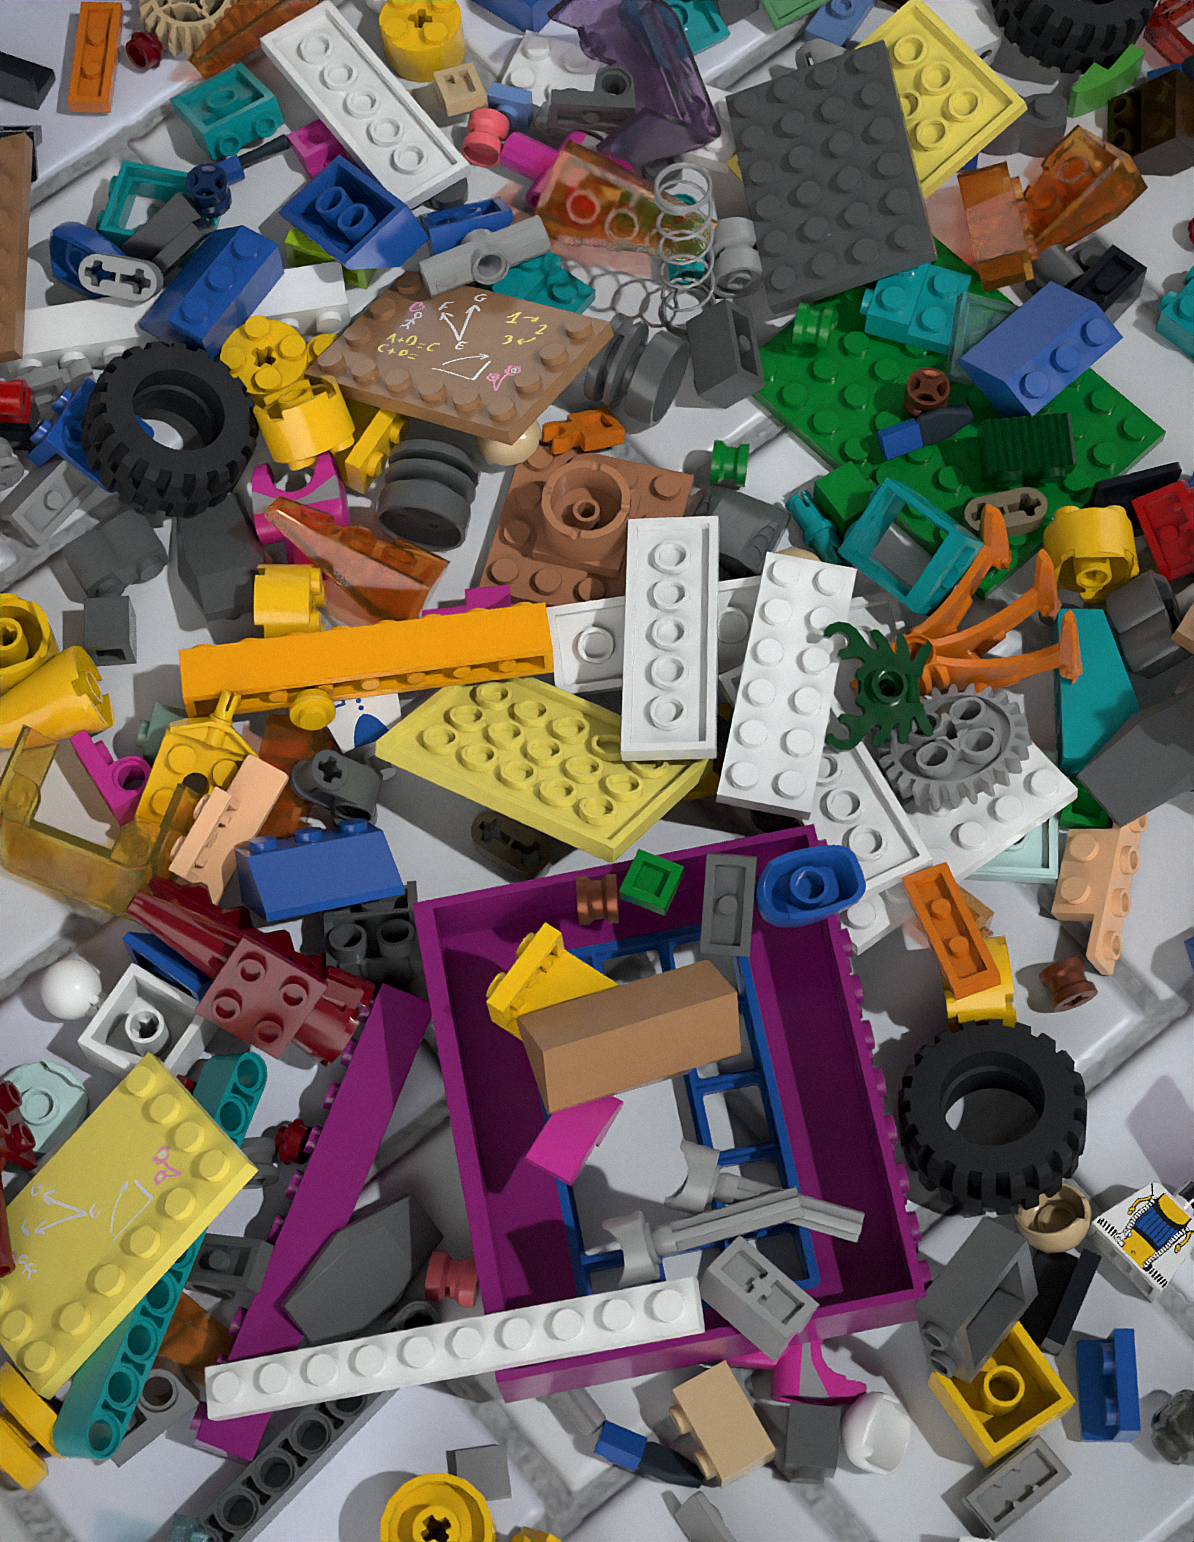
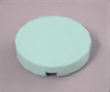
(51, 1101)

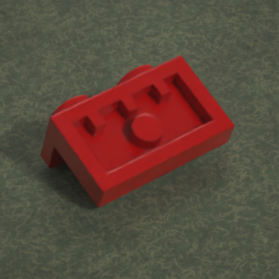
(1169, 527)

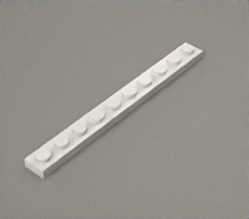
(455, 1349)

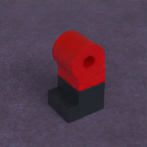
(17, 413)

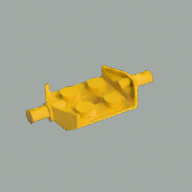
(195, 746)

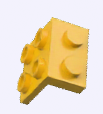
(374, 438)
(541, 979)

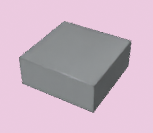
(486, 1470)

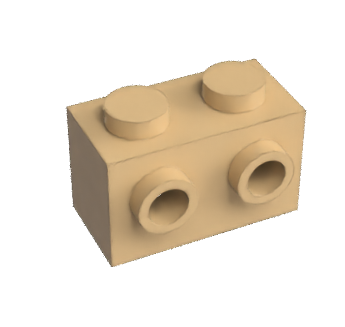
(721, 1424)

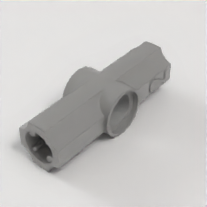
(484, 256)

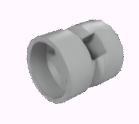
(736, 258)

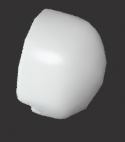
(876, 1433)

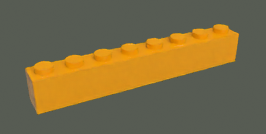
(370, 659)

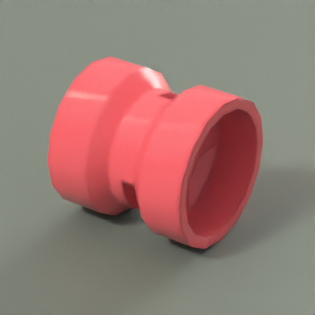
(484, 142)
(451, 1279)

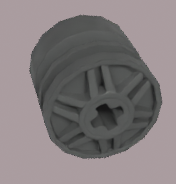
(638, 370)
(428, 494)

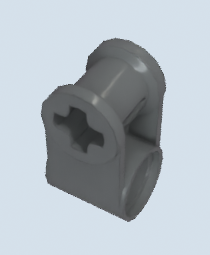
(337, 784)

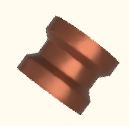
(926, 383)
(597, 899)
(1068, 984)

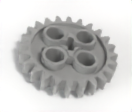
(971, 747)

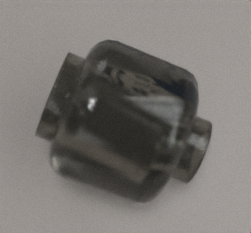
(1174, 1429)

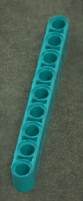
(116, 1372)

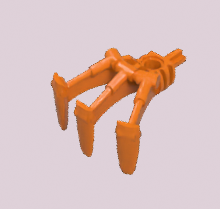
(957, 653)

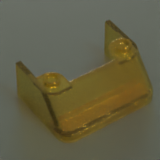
(69, 862)

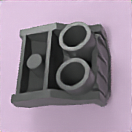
(746, 529)
(376, 939)

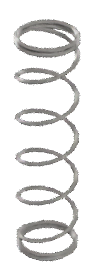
(683, 210)

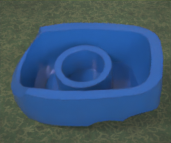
(69, 246)
(809, 886)

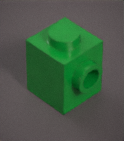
(843, 496)

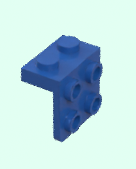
(64, 429)

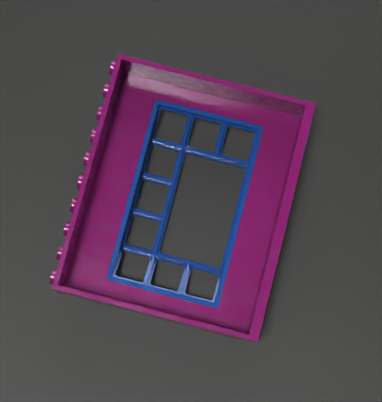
(812, 1081)

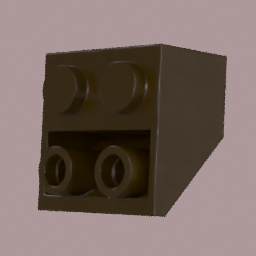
(1155, 124)

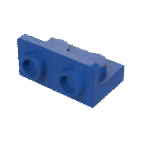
(1108, 1388)

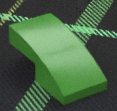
(1101, 85)

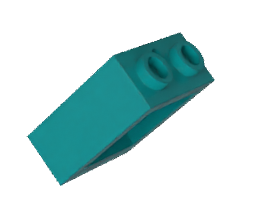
(142, 181)
(942, 571)

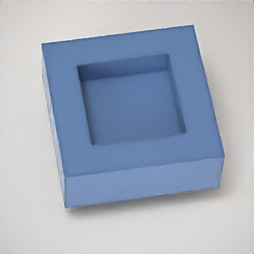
(513, 103)

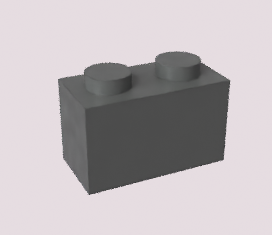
(725, 354)

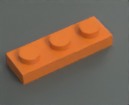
(95, 57)
(951, 931)

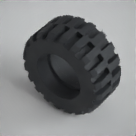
(1073, 32)
(189, 387)
(1003, 1060)

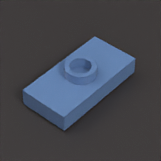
(838, 20)

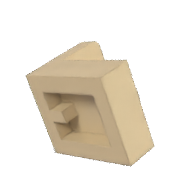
(459, 89)

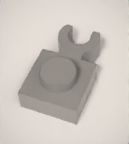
(49, 381)

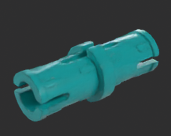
(817, 531)

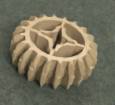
(182, 23)

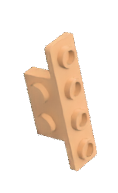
(226, 823)
(1097, 885)

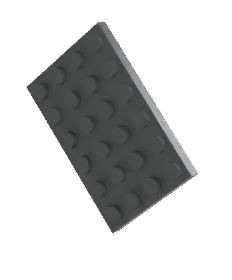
(830, 177)

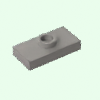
(1015, 1487)

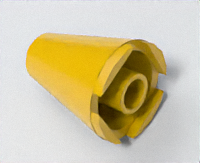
(57, 700)

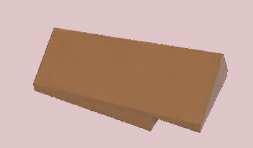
(631, 1035)

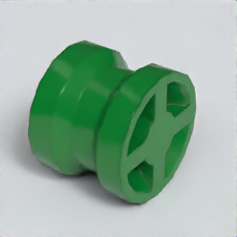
(812, 326)
(729, 463)

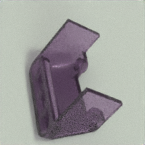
(671, 98)

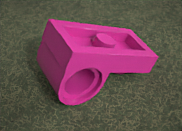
(112, 776)

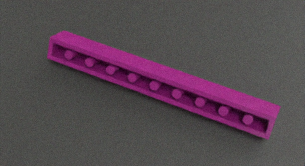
(322, 1195)

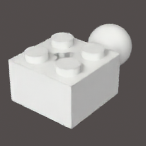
(134, 1007)

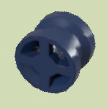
(214, 181)

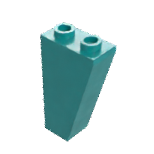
(1098, 701)

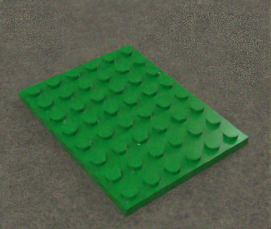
(859, 387)

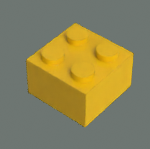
(1007, 1399)

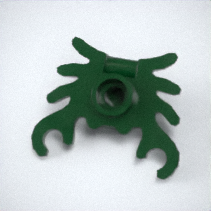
(885, 688)

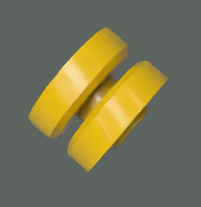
(23, 1423)
(435, 1503)

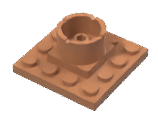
(569, 524)

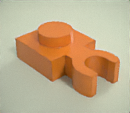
(588, 429)

